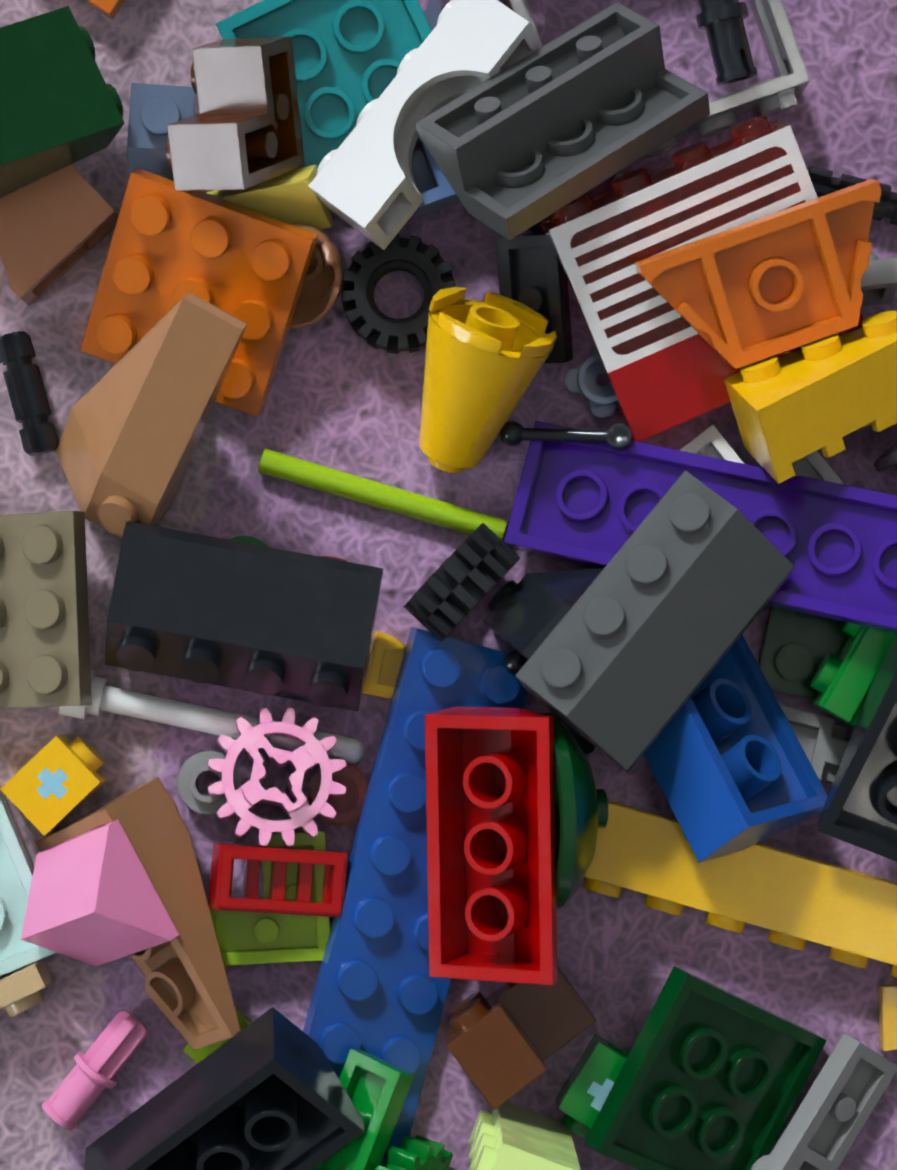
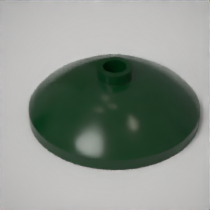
(578, 812)

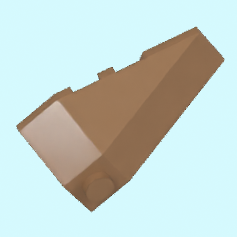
(145, 416)
(188, 972)

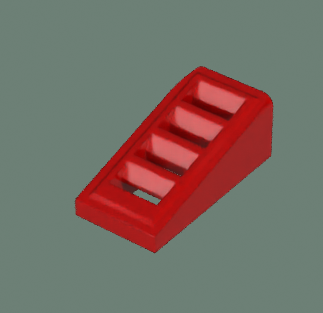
(222, 875)

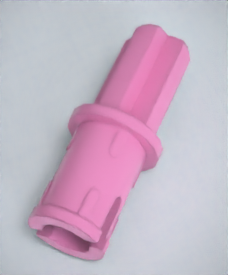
(95, 1070)

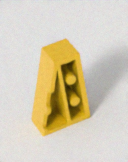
(817, 395)

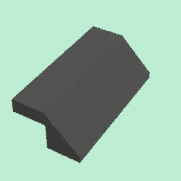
(561, 120)

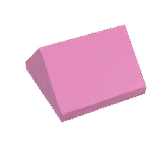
(94, 899)

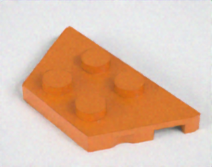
(773, 277)

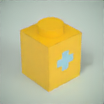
(56, 782)

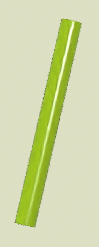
(377, 494)

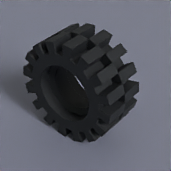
(366, 271)
(461, 582)

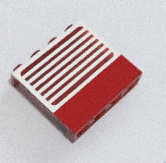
(649, 352)

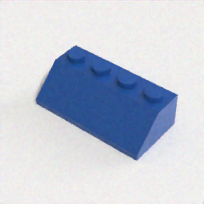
(734, 762)

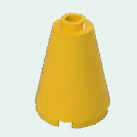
(476, 372)

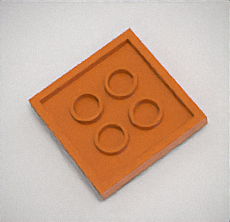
(207, 247)

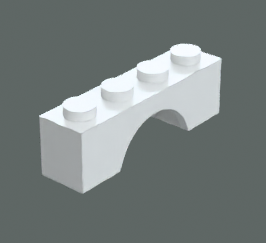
(371, 172)

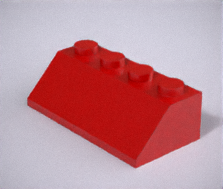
(491, 845)

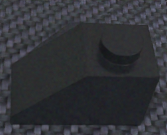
(532, 608)

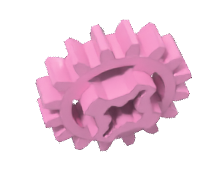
(301, 761)

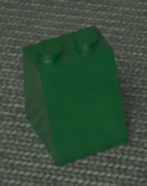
(51, 99)

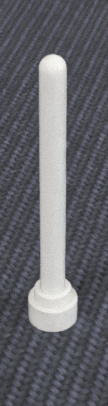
(192, 717)

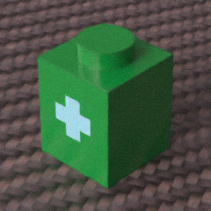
(589, 1085)

